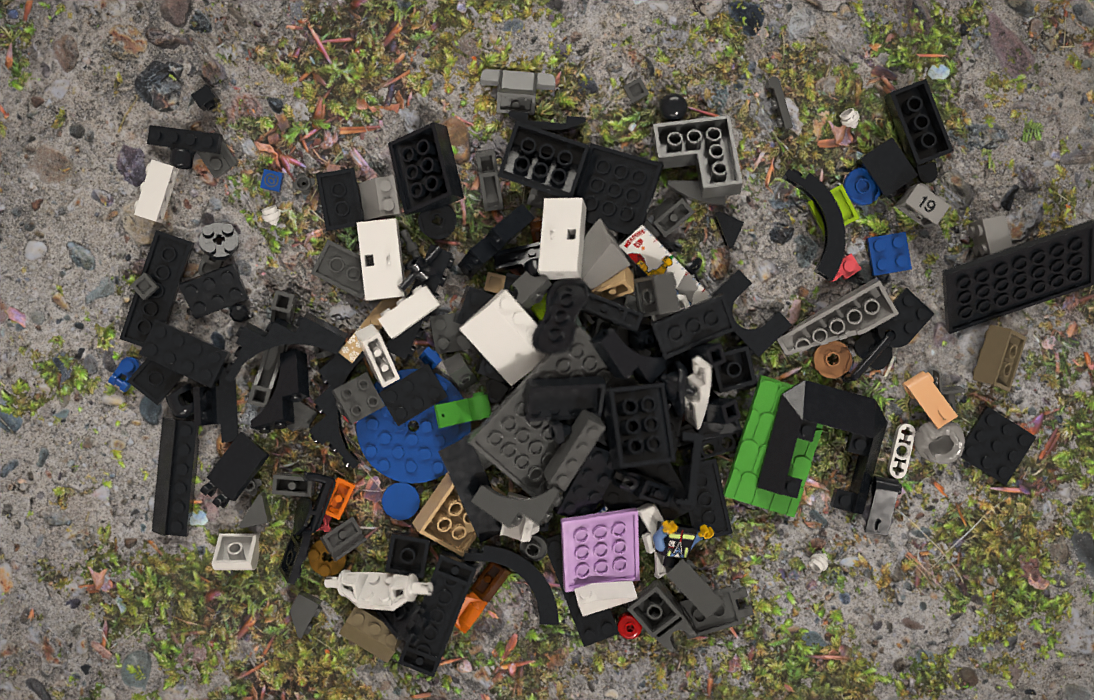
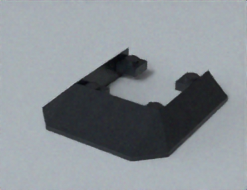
(798, 416)

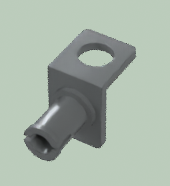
(947, 392)

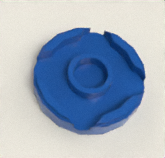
(861, 187)
(401, 501)

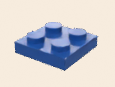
(888, 253)

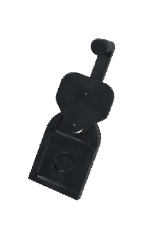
(877, 346)
(299, 541)

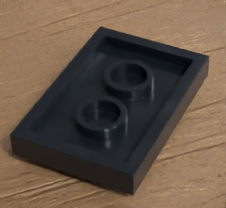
(340, 199)
(214, 291)
(413, 394)

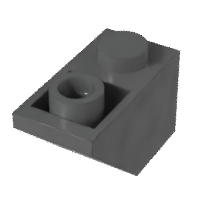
(303, 611)

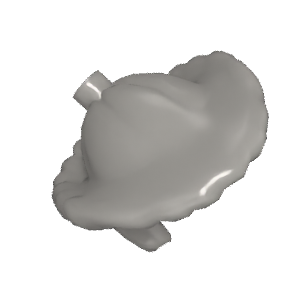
(940, 444)

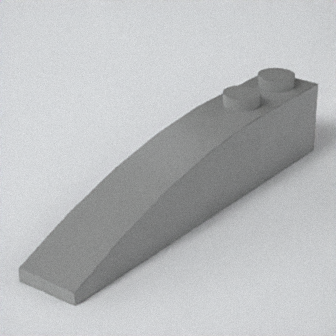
(843, 318)

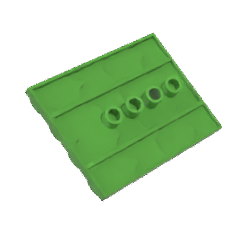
(752, 448)

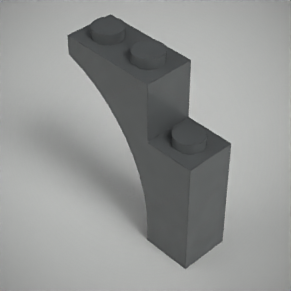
(509, 510)

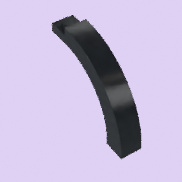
(832, 220)
(527, 570)

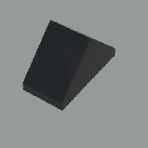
(728, 227)

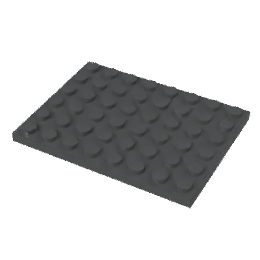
(525, 447)

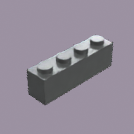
(574, 450)

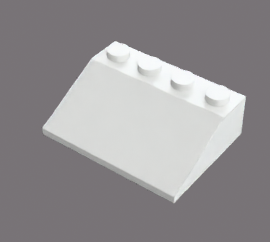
(504, 337)

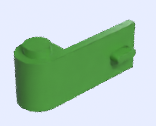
(463, 410)

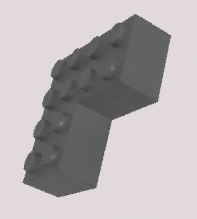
(702, 143)

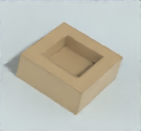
(494, 282)

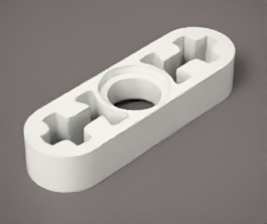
(910, 438)

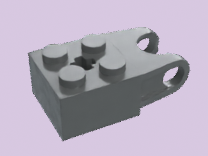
(664, 618)

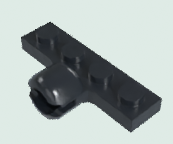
(184, 144)
(522, 256)

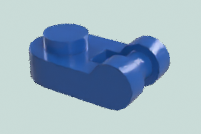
(126, 367)

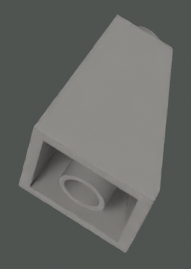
(601, 256)

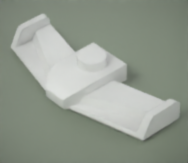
(650, 516)

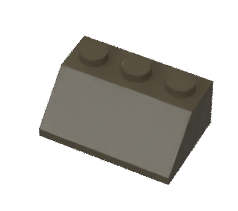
(999, 357)
(370, 633)

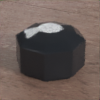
(239, 313)

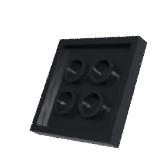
(996, 445)

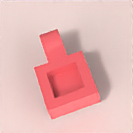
(848, 268)

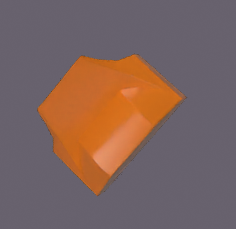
(340, 498)
(469, 612)

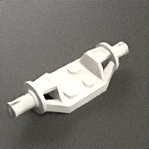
(378, 589)

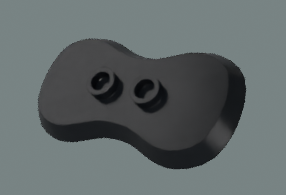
(563, 304)

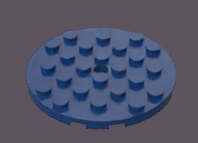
(405, 453)

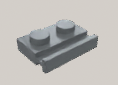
(219, 163)
(343, 538)

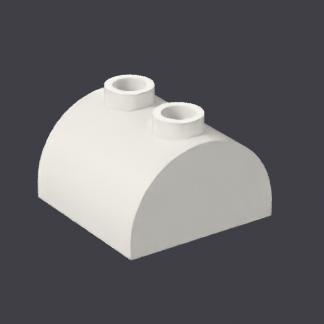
(236, 552)

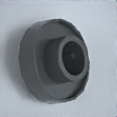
(534, 549)

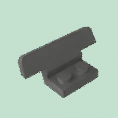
(517, 89)

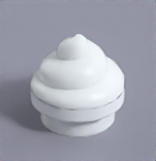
(849, 118)
(271, 214)
(818, 562)

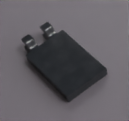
(235, 470)
(403, 619)

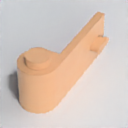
(929, 398)

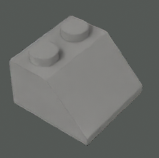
(380, 198)

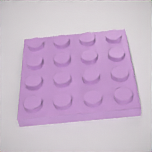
(600, 548)

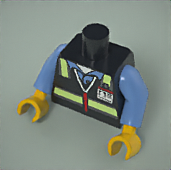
(677, 540)

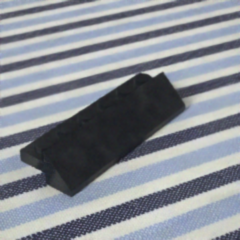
(175, 477)

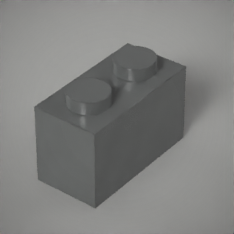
(292, 485)

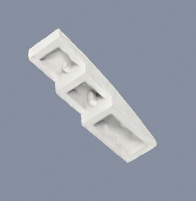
(697, 404)

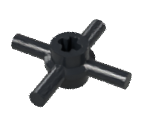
(420, 268)

